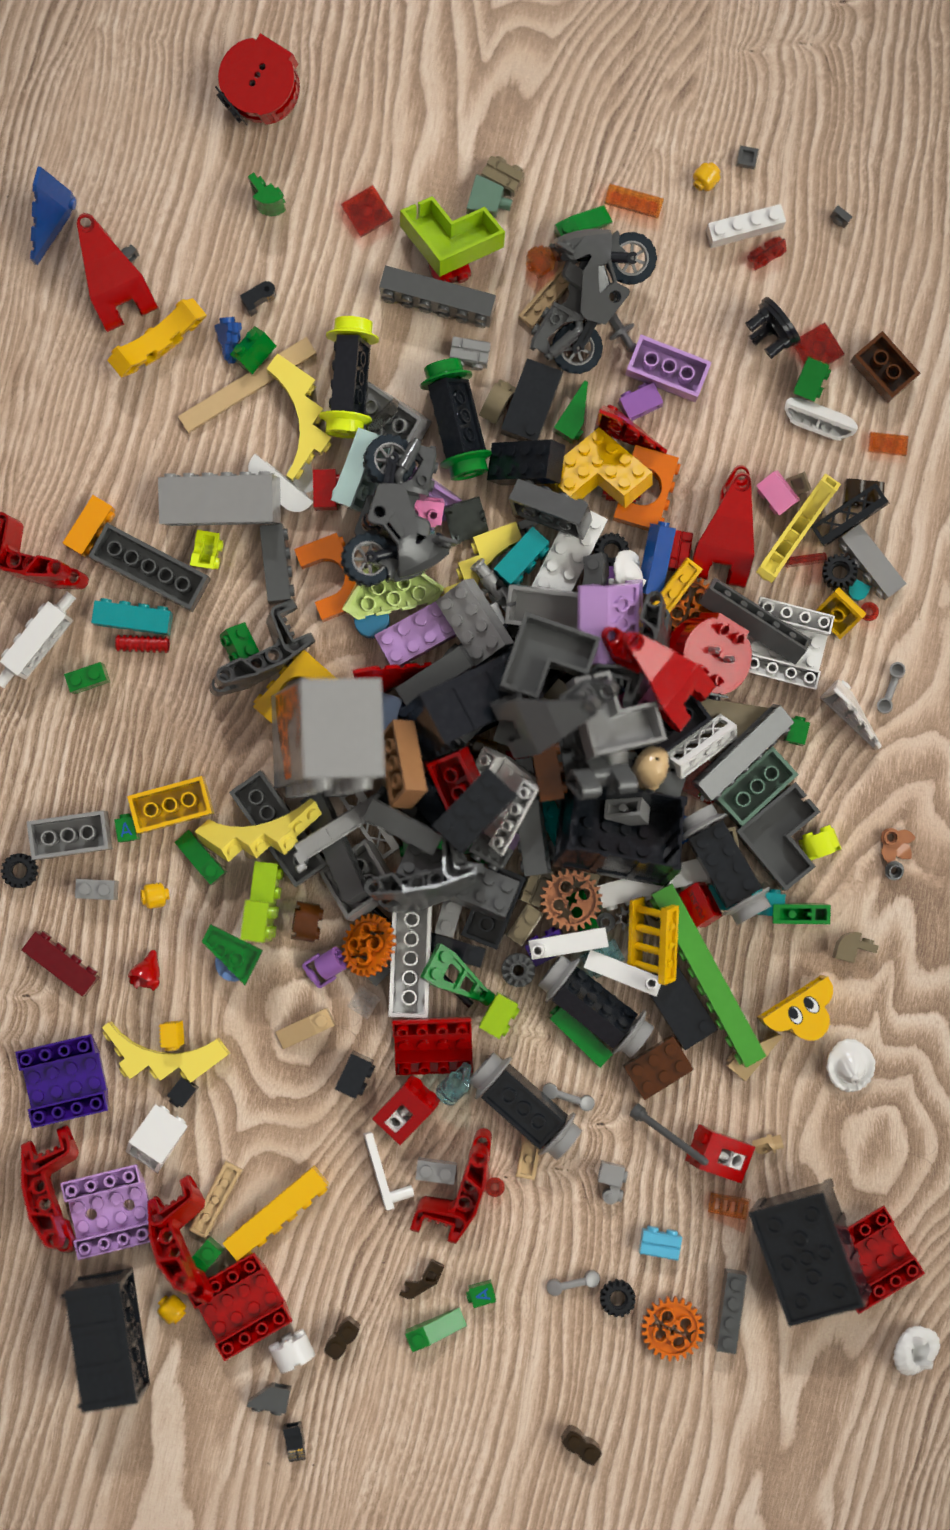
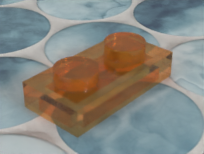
(887, 444)

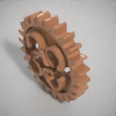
(588, 906)

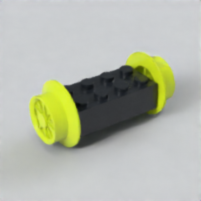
(349, 384)

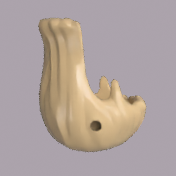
(648, 770)

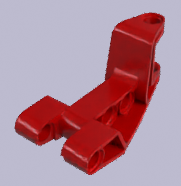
(111, 275)
(730, 532)
(33, 568)
(668, 673)
(456, 1212)
(49, 1222)
(167, 1222)

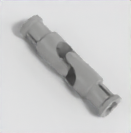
(490, 581)

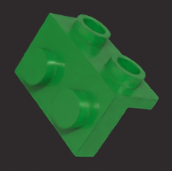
(238, 642)

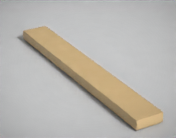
(242, 388)

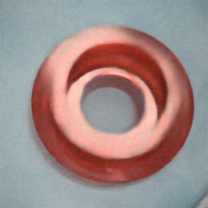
(874, 608)
(495, 1193)

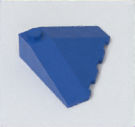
(50, 212)

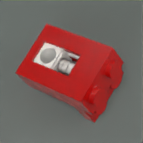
(416, 1099)
(710, 1145)

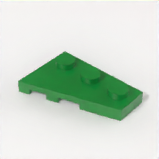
(234, 953)

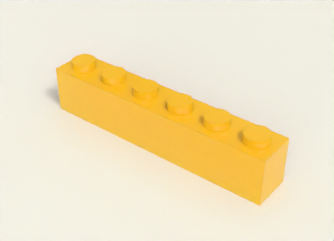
(275, 1213)

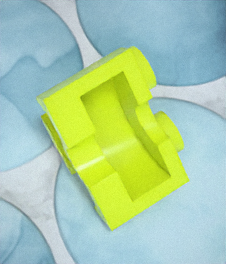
(206, 550)
(820, 844)

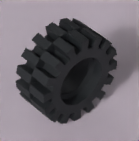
(611, 539)
(842, 561)
(8, 870)
(622, 1309)

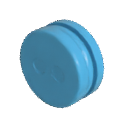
(372, 625)

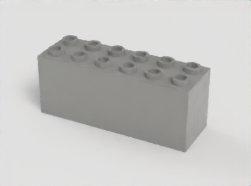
(219, 499)

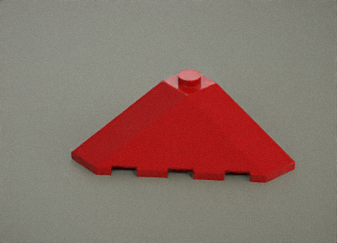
(623, 429)
(390, 675)

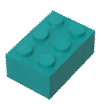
(522, 558)

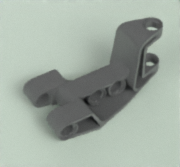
(655, 628)
(242, 675)
(548, 721)
(588, 776)
(408, 897)

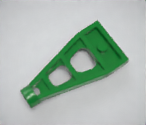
(437, 967)

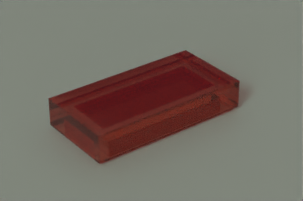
(806, 559)

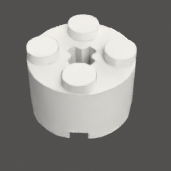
(292, 1351)

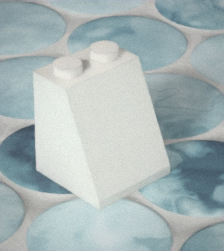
(156, 1137)

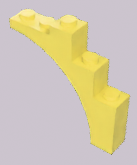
(298, 386)
(797, 528)
(489, 547)
(279, 833)
(162, 1064)

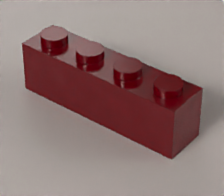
(61, 963)

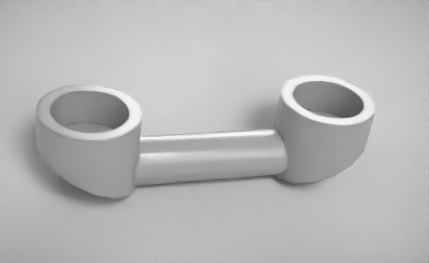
(885, 704)
(585, 1102)
(590, 1279)

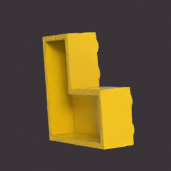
(602, 463)

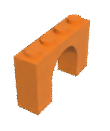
(663, 469)
(327, 550)

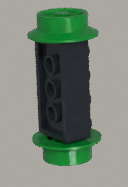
(456, 419)

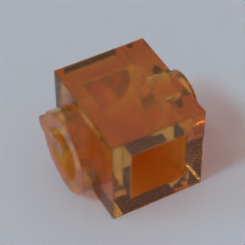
(540, 260)

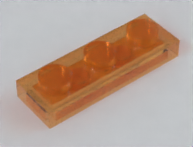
(634, 201)

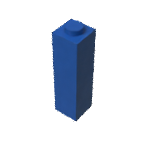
(657, 556)

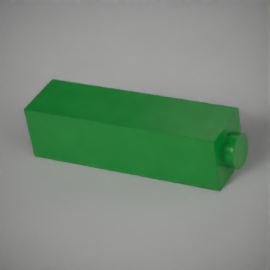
(581, 1036)

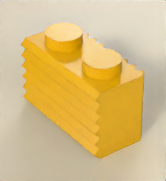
(171, 1035)

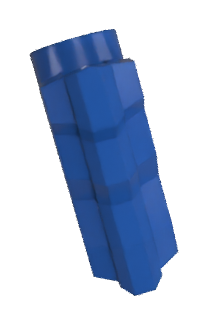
(228, 336)

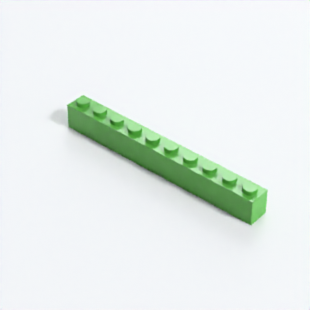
(711, 981)

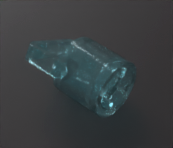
(455, 1085)

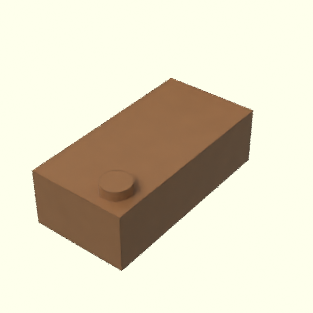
(403, 765)

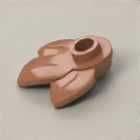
(899, 846)

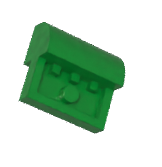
(267, 198)

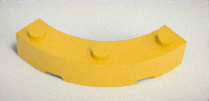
(157, 340)

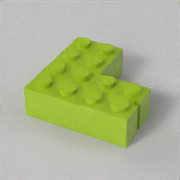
(448, 242)
(261, 908)

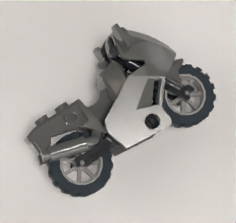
(590, 292)
(394, 528)

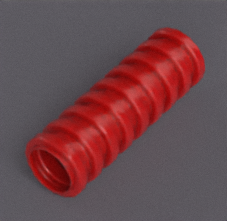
(142, 643)

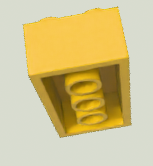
(170, 805)

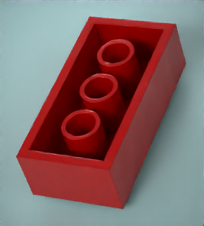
(453, 774)

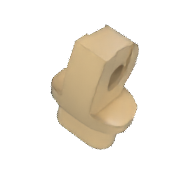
(768, 1144)

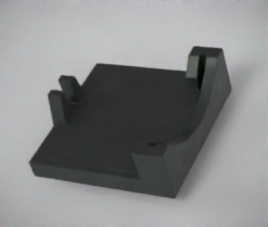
(466, 519)

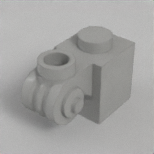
(613, 1175)

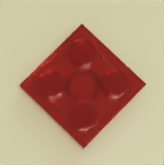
(366, 211)
(820, 345)

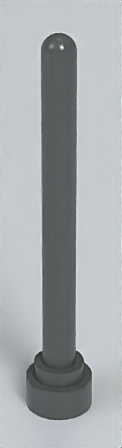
(639, 1114)

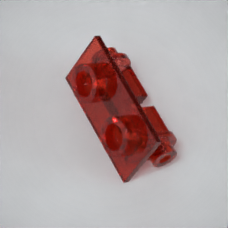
(774, 248)

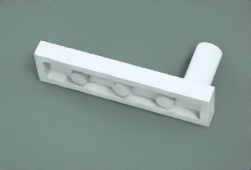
(568, 943)
(622, 973)
(387, 1197)

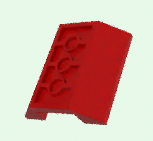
(432, 1045)
(883, 1256)
(243, 1306)

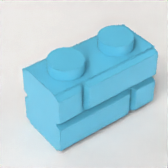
(660, 1243)

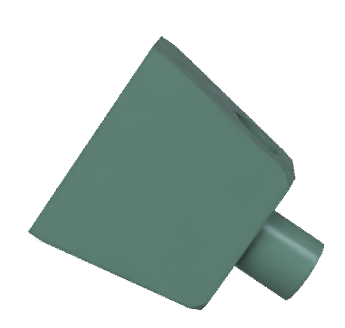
(489, 195)

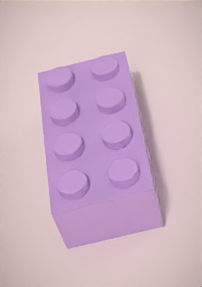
(668, 368)
(415, 635)

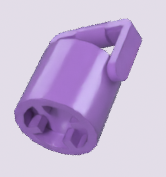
(327, 965)

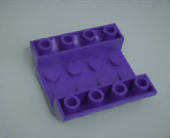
(64, 1080)

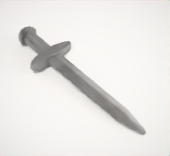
(621, 331)

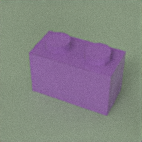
(641, 401)

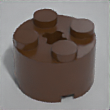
(306, 921)

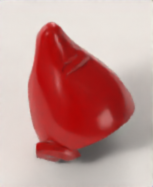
(146, 973)

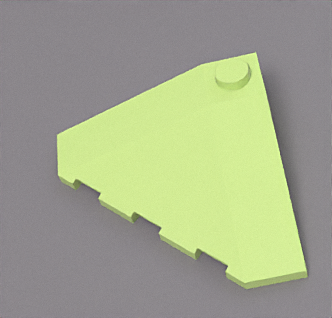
(391, 596)

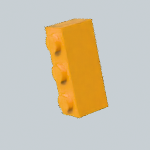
(89, 526)

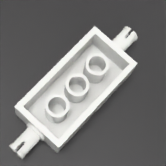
(36, 639)

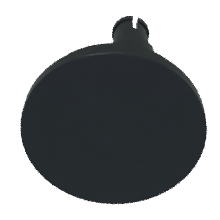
(773, 323)

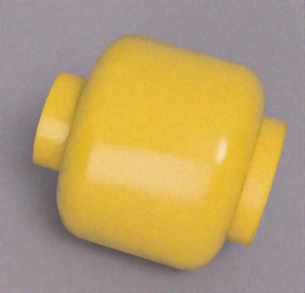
(706, 176)
(154, 895)
(171, 1309)

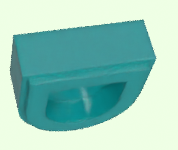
(858, 590)

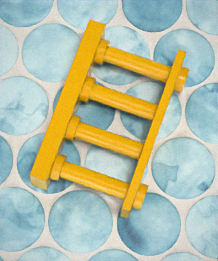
(668, 939)

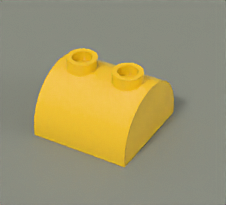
(844, 609)

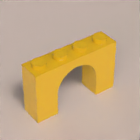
(303, 667)

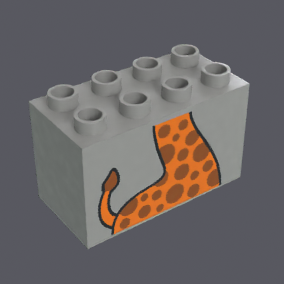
(328, 736)

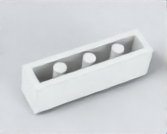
(745, 226)

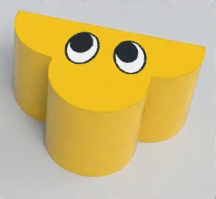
(802, 1011)

